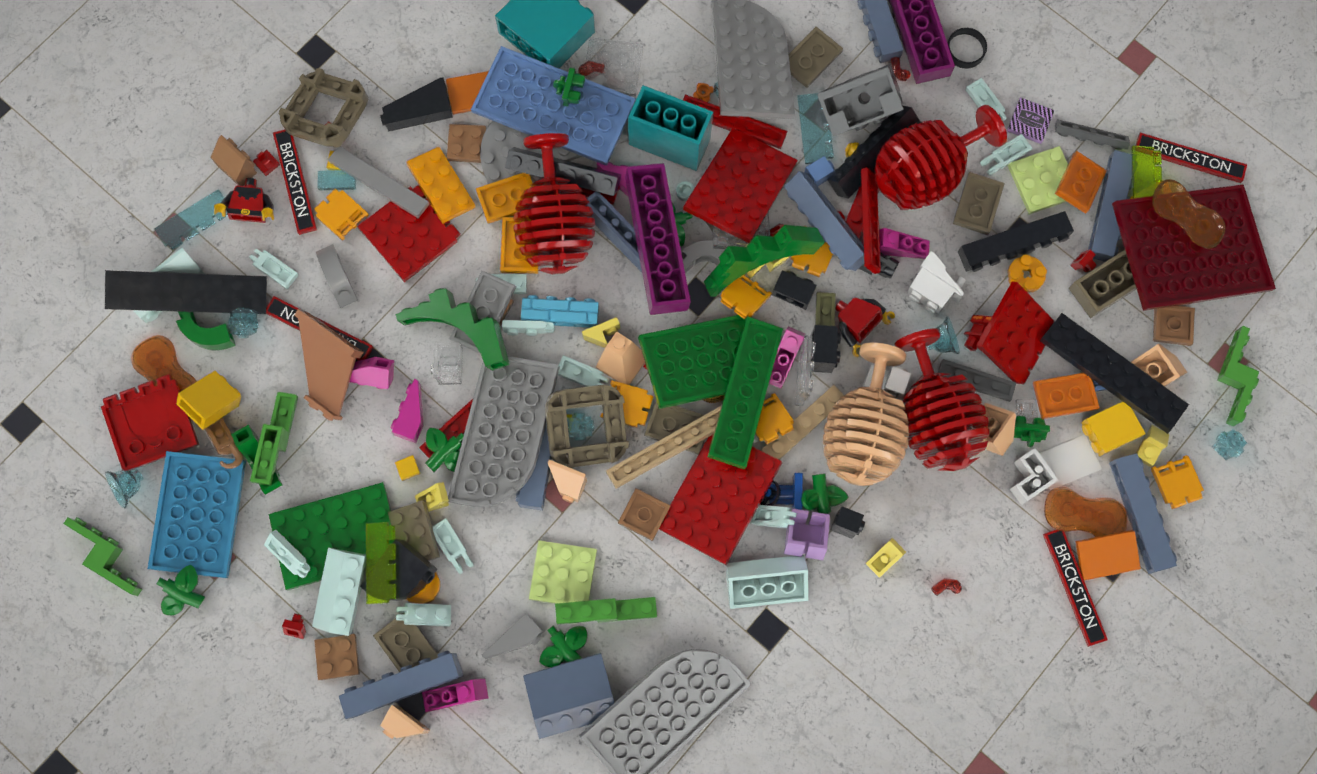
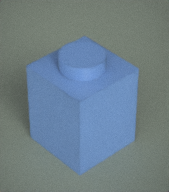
(820, 170)

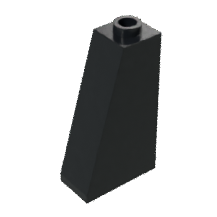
(418, 107)

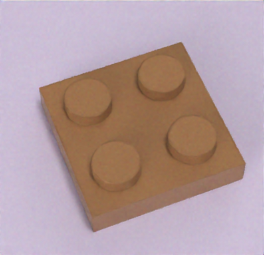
(465, 142)
(1174, 325)
(644, 514)
(336, 657)

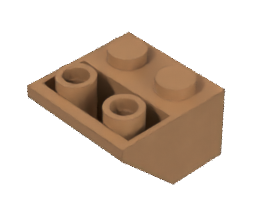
(232, 161)

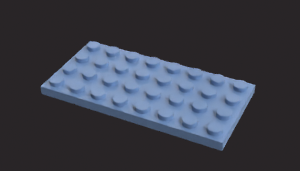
(522, 96)

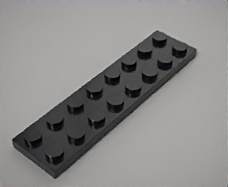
(184, 292)
(1114, 373)

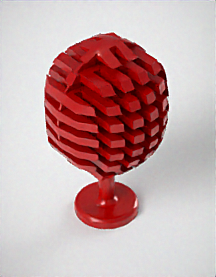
(930, 159)
(553, 214)
(942, 411)

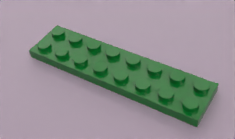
(745, 393)

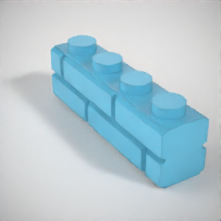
(561, 312)

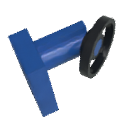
(785, 493)

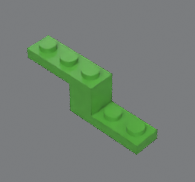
(1238, 376)
(274, 439)
(103, 556)
(605, 610)

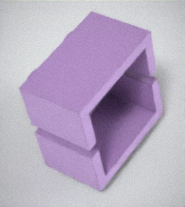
(805, 538)

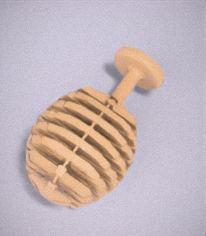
(866, 425)

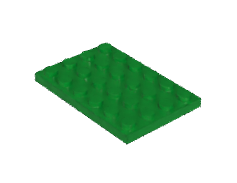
(691, 359)
(329, 523)

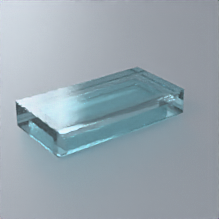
(335, 180)

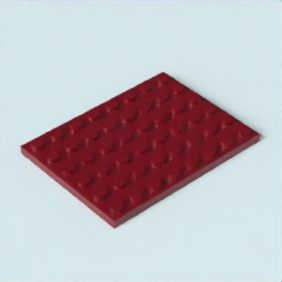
(1176, 270)

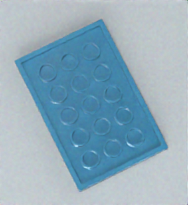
(196, 514)

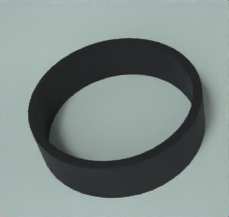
(968, 31)

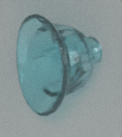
(947, 340)
(124, 485)

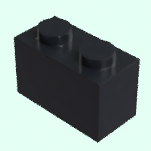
(794, 289)
(848, 522)

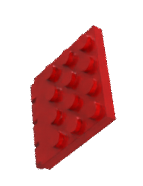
(408, 241)
(1015, 334)
(148, 423)

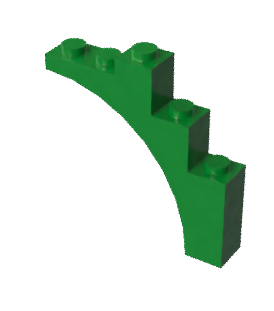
(738, 260)
(443, 309)

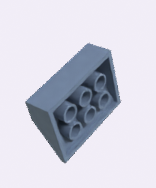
(568, 695)

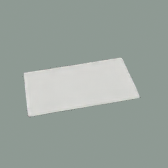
(1071, 461)

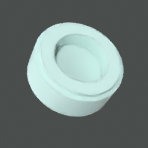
(684, 190)

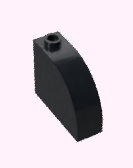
(412, 571)

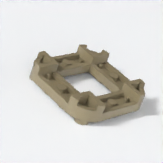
(331, 134)
(614, 425)

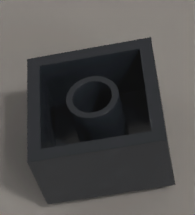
(826, 346)

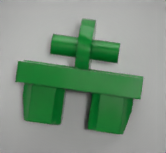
(569, 94)
(1030, 432)

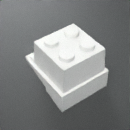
(934, 285)

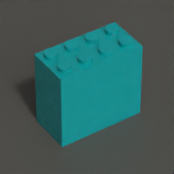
(546, 28)
(669, 127)

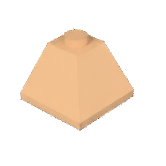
(621, 359)
(1160, 365)
(1000, 427)
(568, 481)
(401, 724)

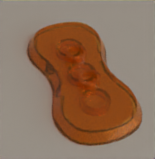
(1201, 223)
(157, 358)
(1071, 512)

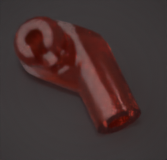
(589, 67)
(899, 73)
(947, 584)

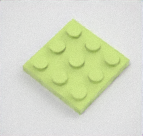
(1039, 178)
(562, 573)

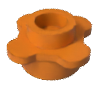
(703, 87)

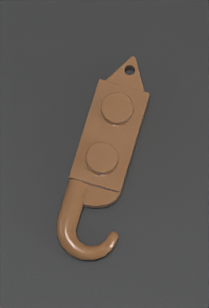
(224, 443)

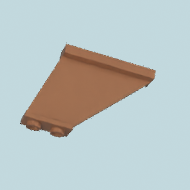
(328, 364)

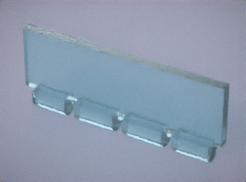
(813, 134)
(187, 221)

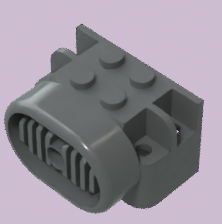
(847, 110)

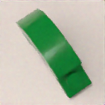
(208, 338)
(247, 444)

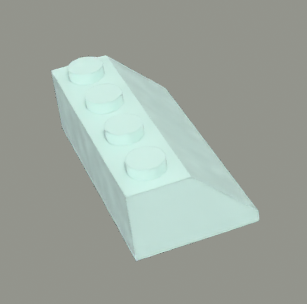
(177, 263)
(767, 581)
(339, 591)

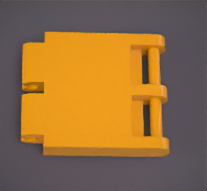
(340, 213)
(816, 262)
(744, 297)
(634, 401)
(773, 419)
(1178, 482)

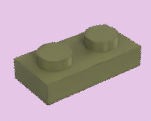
(825, 309)

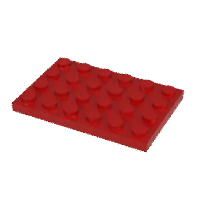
(740, 185)
(718, 502)

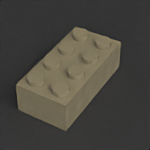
(1104, 285)

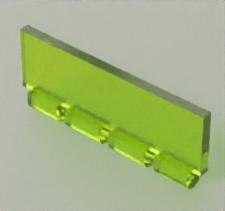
(1144, 172)
(378, 569)

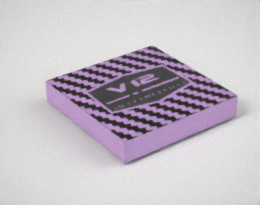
(1030, 120)

